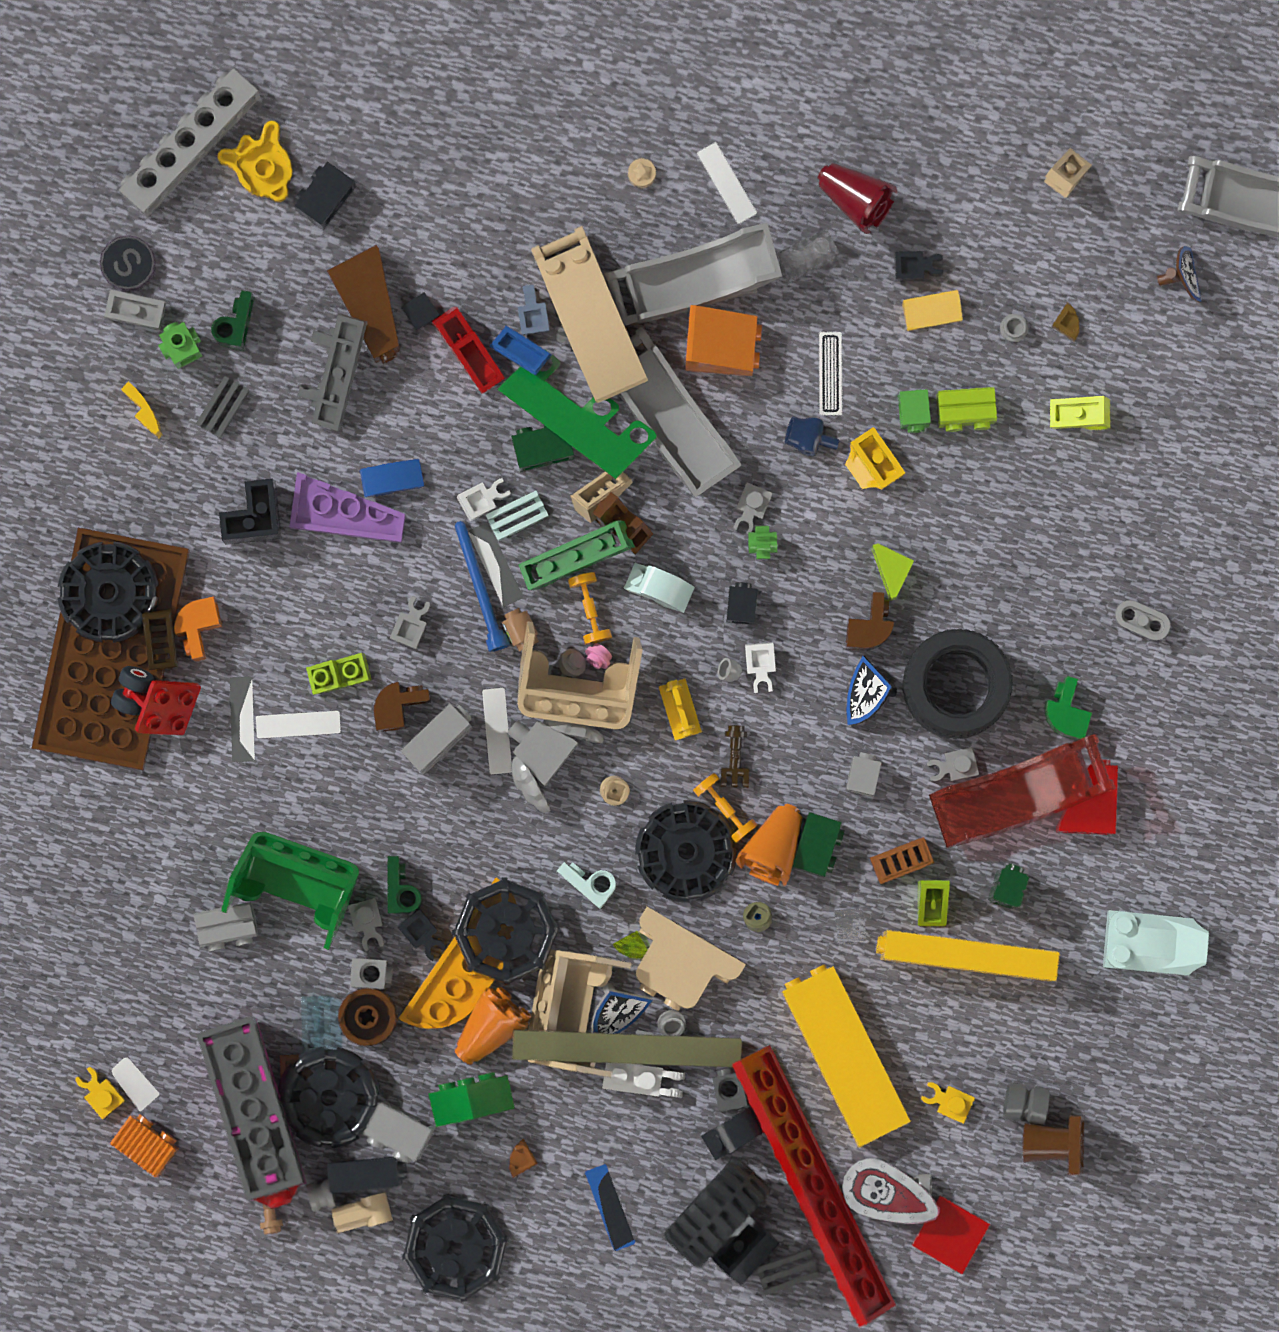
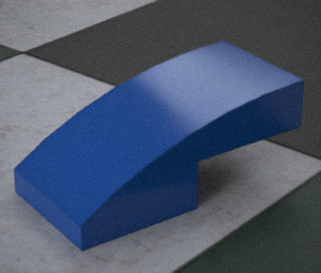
(391, 478)

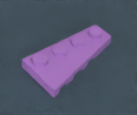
(339, 512)

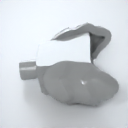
(543, 753)

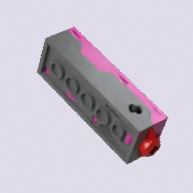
(252, 1112)

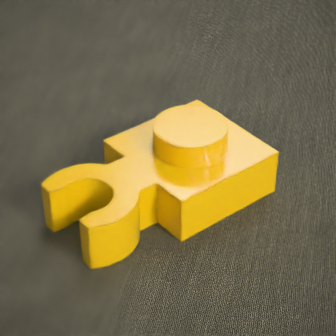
(102, 1096)
(952, 1103)

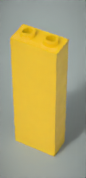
(968, 955)
(845, 1055)

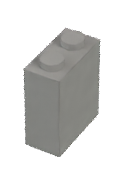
(437, 738)

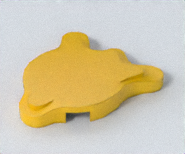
(261, 164)

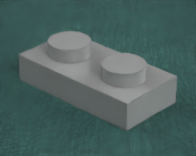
(135, 310)

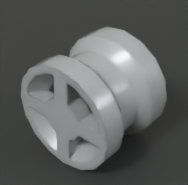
(320, 1196)

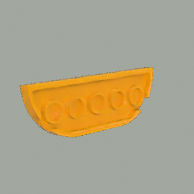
(450, 988)

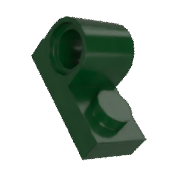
(243, 309)
(395, 872)

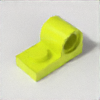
(1083, 412)

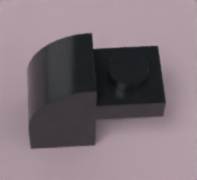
(733, 1133)

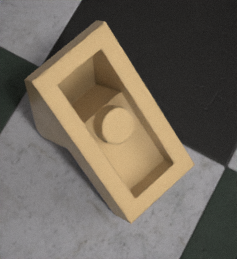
(1067, 172)

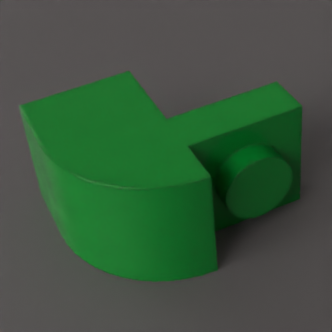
(1063, 718)

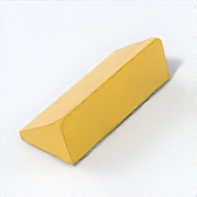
(932, 310)

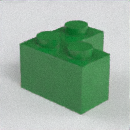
(471, 1099)

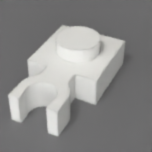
(479, 500)
(760, 660)

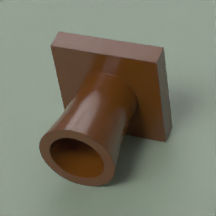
(1052, 1143)

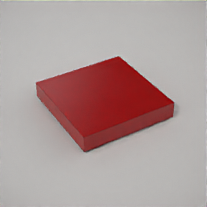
(951, 1236)

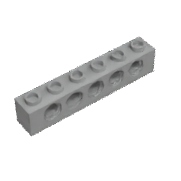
(187, 158)

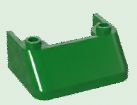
(296, 875)

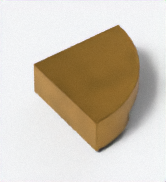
(1067, 322)

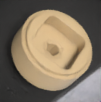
(641, 173)
(614, 790)

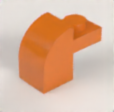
(192, 620)

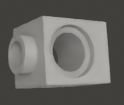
(863, 774)
(358, 970)

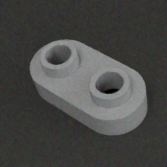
(1142, 618)

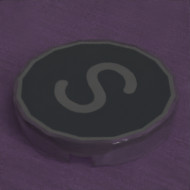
(127, 263)

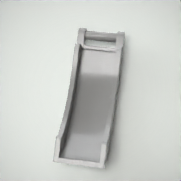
(1233, 196)
(697, 275)
(681, 428)

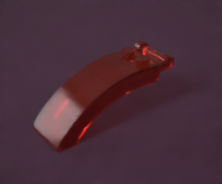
(1020, 793)

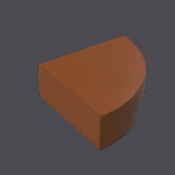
(521, 1159)

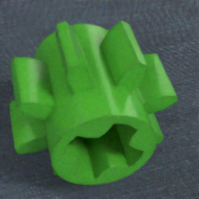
(762, 542)

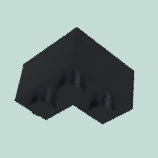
(260, 518)

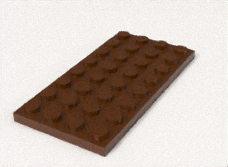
(83, 673)

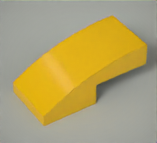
(145, 415)

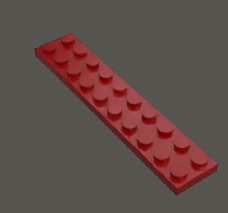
(814, 1185)

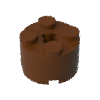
(353, 1024)

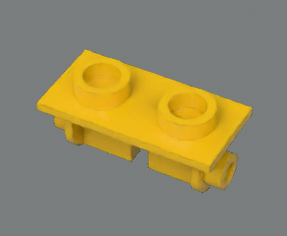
(680, 709)

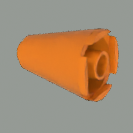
(773, 846)

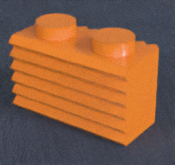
(145, 1145)

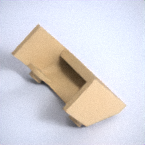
(577, 700)
(565, 998)

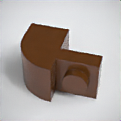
(612, 510)
(871, 633)
(390, 704)

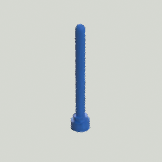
(496, 638)

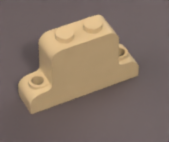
(680, 962)

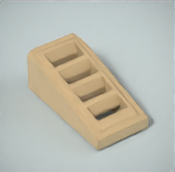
(584, 499)

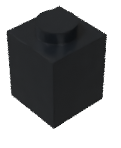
(741, 604)

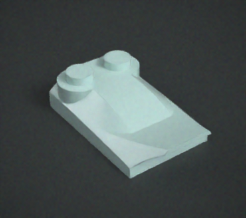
(1154, 943)

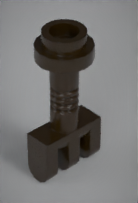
(735, 733)

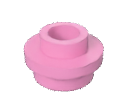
(598, 656)

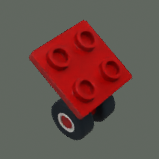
(161, 705)

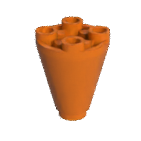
(490, 1025)

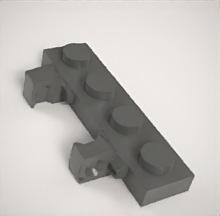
(343, 354)

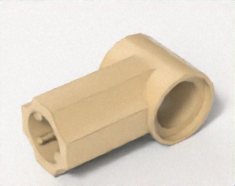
(368, 1211)

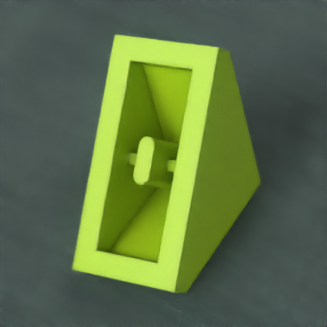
(892, 568)
(933, 902)

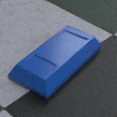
(520, 350)

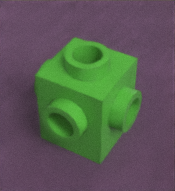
(184, 352)

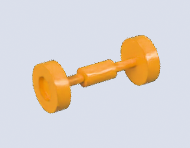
(589, 606)
(725, 807)

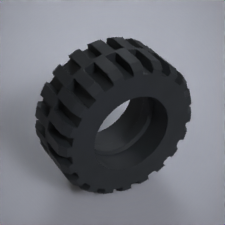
(717, 1212)

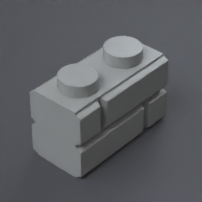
(217, 928)

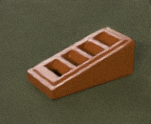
(925, 853)

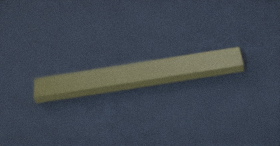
(625, 1048)

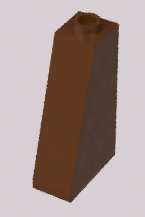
(366, 297)

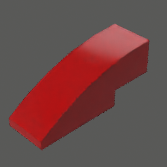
(468, 349)

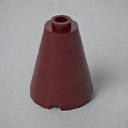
(857, 195)

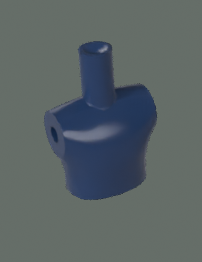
(808, 435)

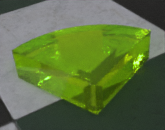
(631, 946)

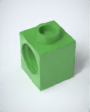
(914, 410)

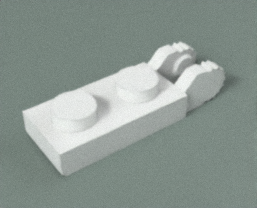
(640, 1079)

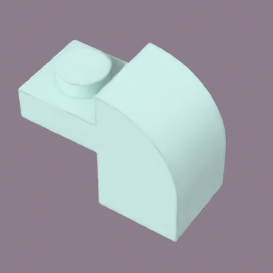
(659, 587)

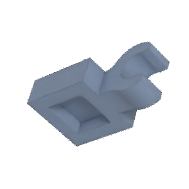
(532, 316)

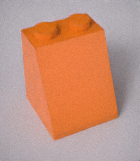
(722, 342)

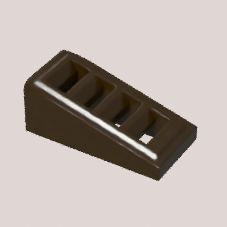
(148, 628)

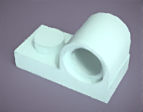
(574, 875)

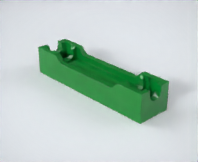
(576, 555)

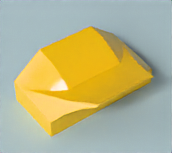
(872, 461)

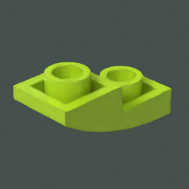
(338, 673)

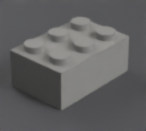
(399, 1131)

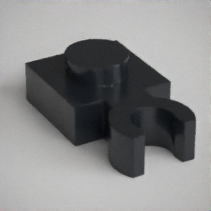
(912, 266)
(419, 931)

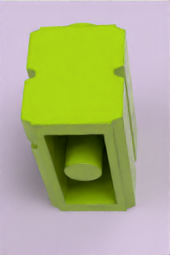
(966, 408)

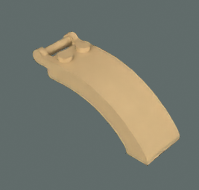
(590, 316)

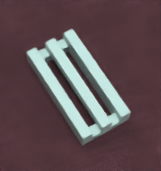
(538, 505)

